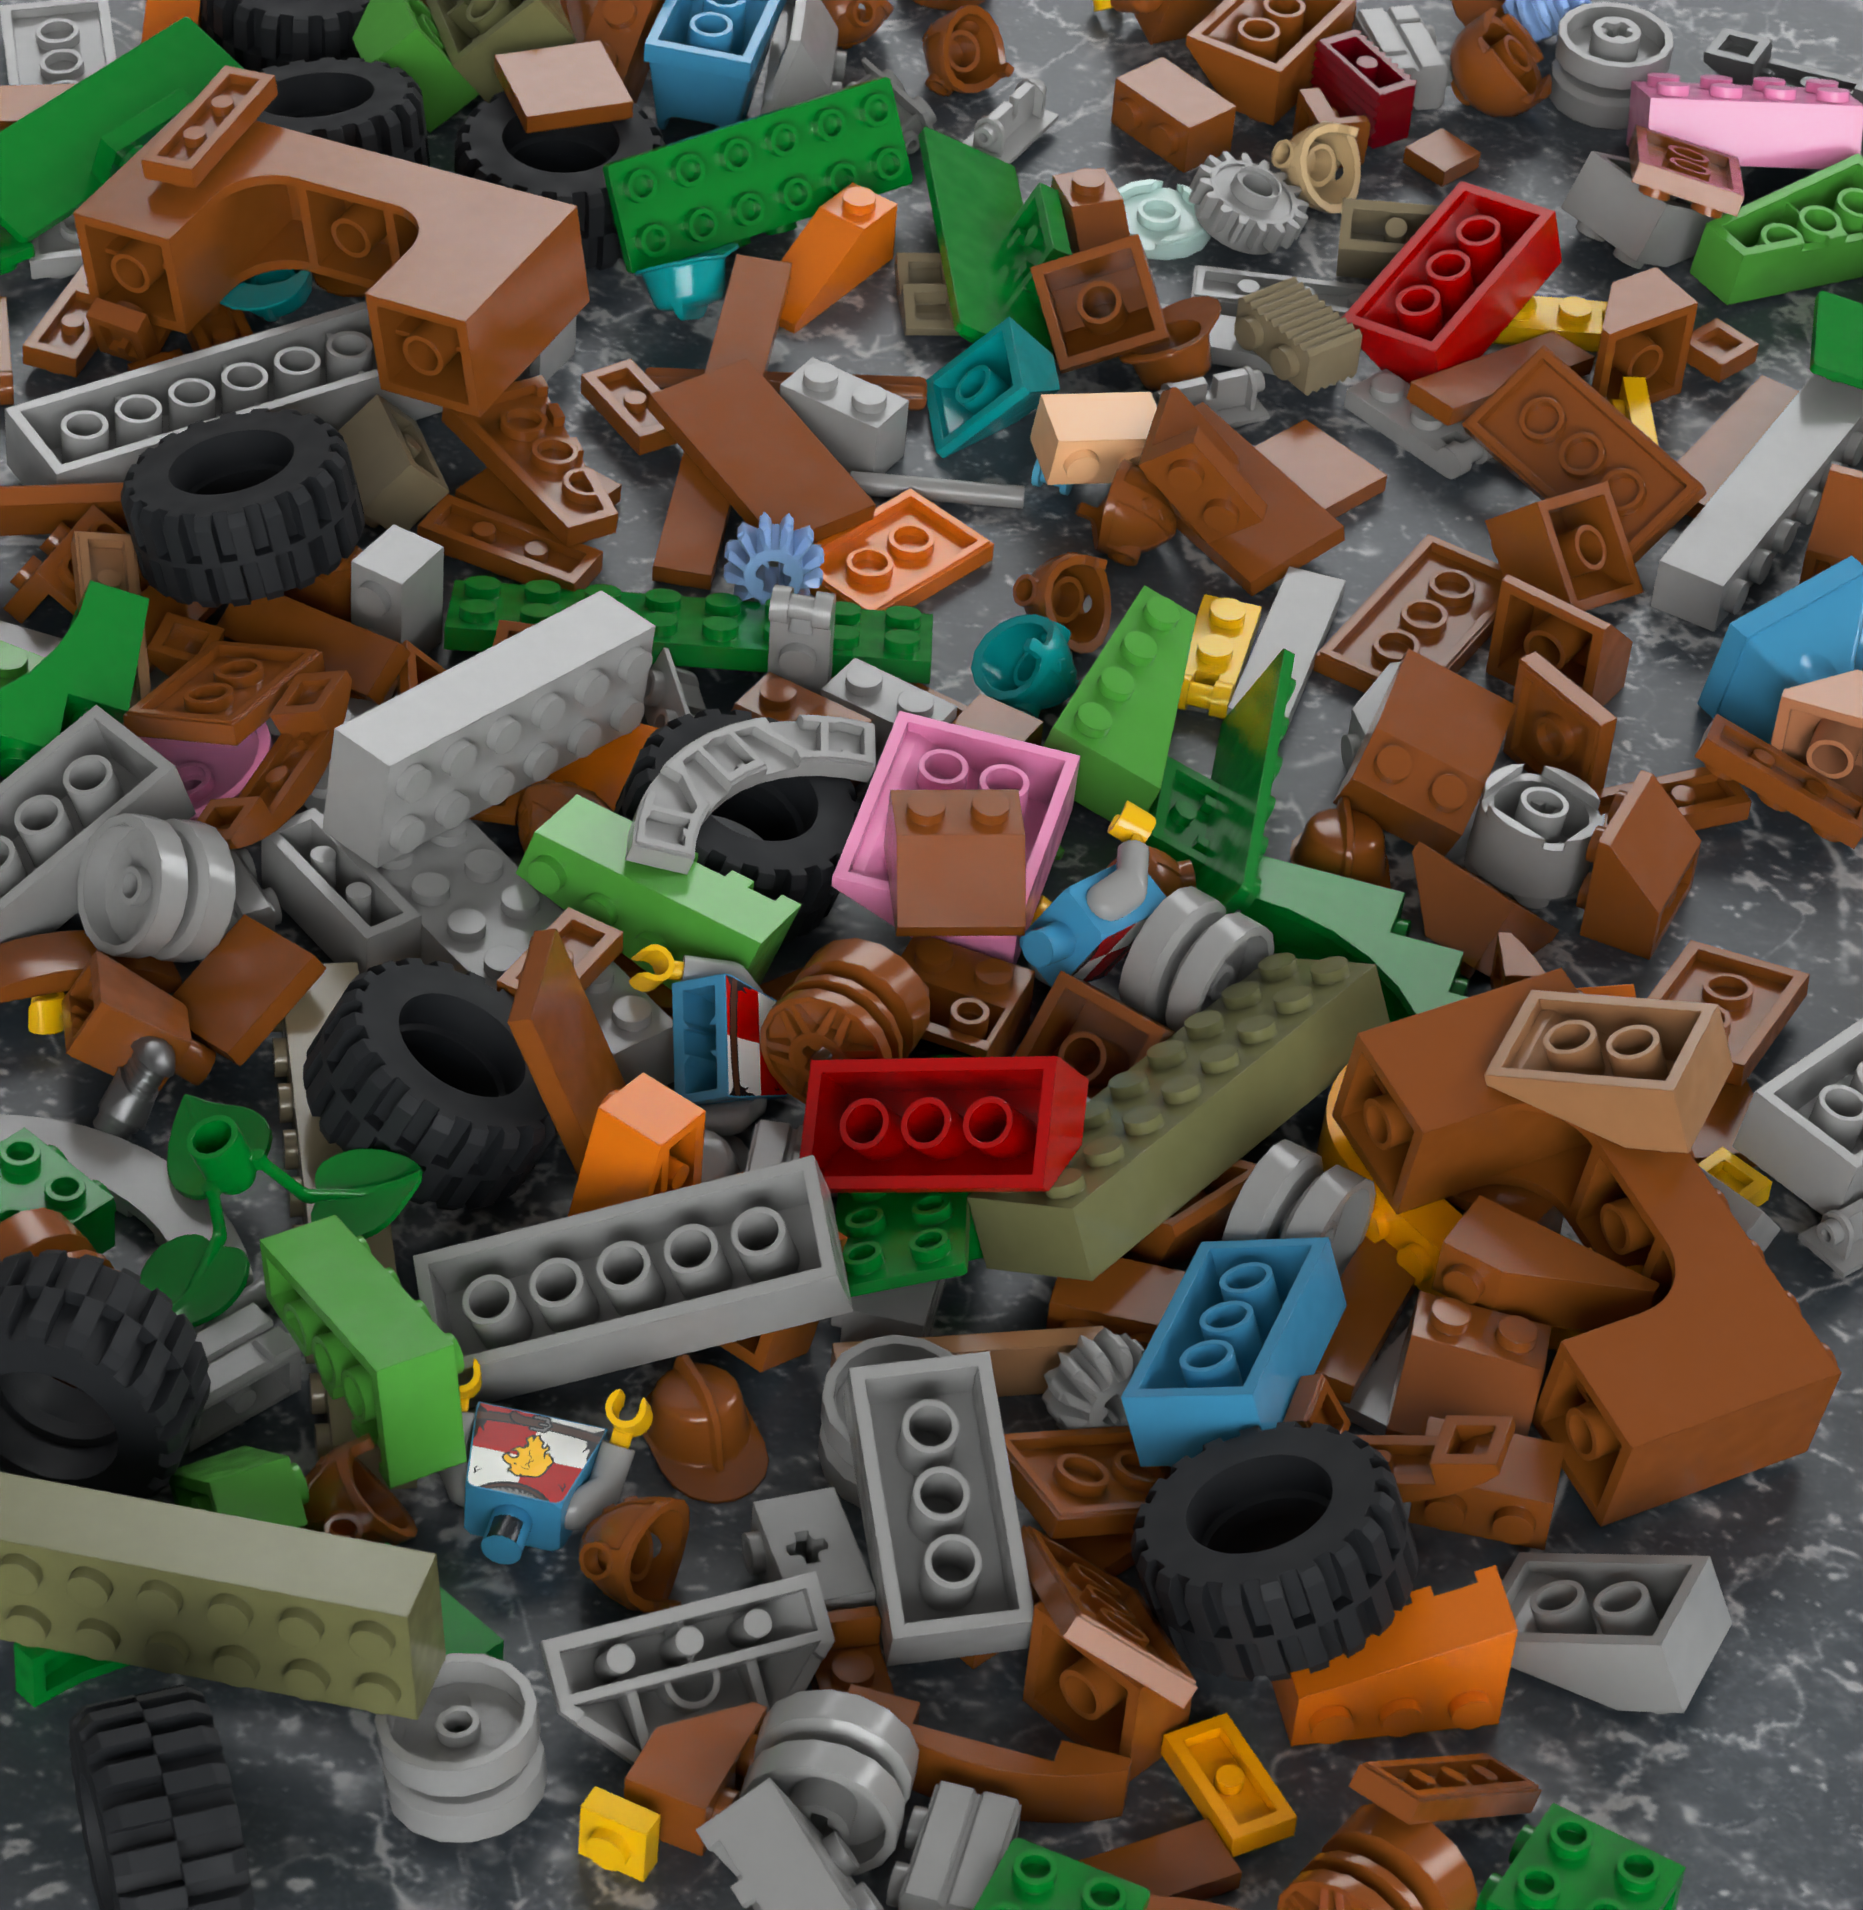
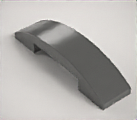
(1749, 56)

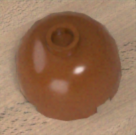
(1497, 67)

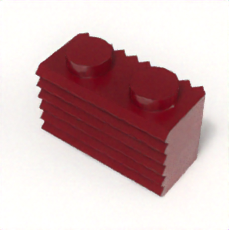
(1366, 83)

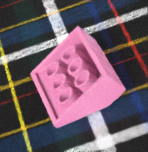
(951, 757)

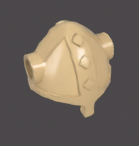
(1313, 160)

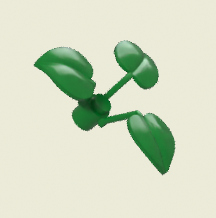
(218, 1152)

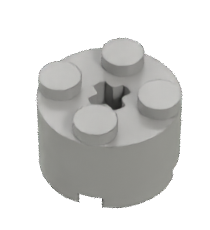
(1533, 833)

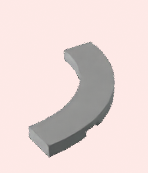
(734, 760)
(131, 1174)

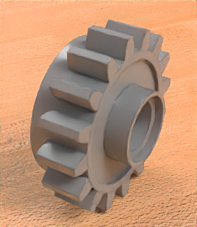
(1247, 204)

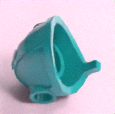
(1026, 664)

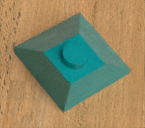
(988, 387)

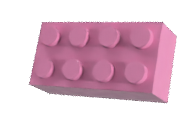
(1755, 122)

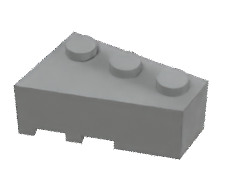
(783, 1856)

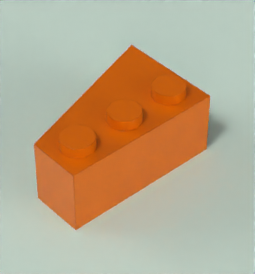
(640, 1146)
(1429, 1671)

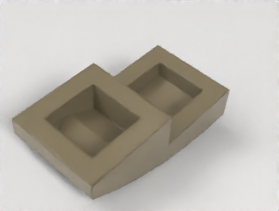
(923, 295)

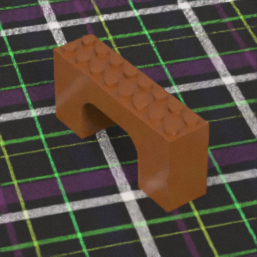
(456, 267)
(1656, 1401)

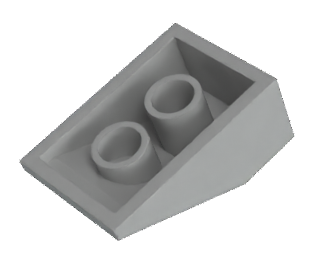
(1634, 223)
(1618, 1625)

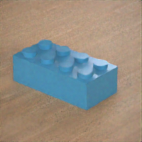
(1233, 1344)

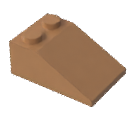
(1617, 1065)

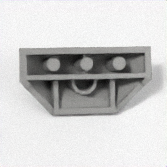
(803, 56)
(689, 1661)

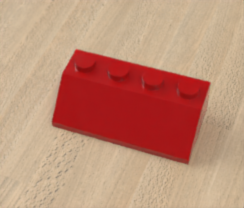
(1456, 282)
(943, 1123)

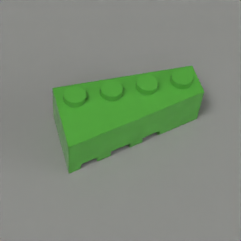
(1788, 238)
(1128, 707)
(583, 866)
(370, 1346)

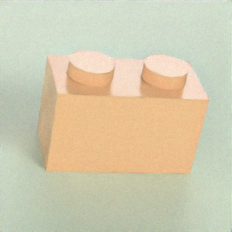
(1089, 434)

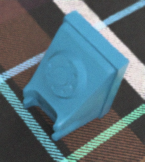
(709, 57)
(1787, 643)

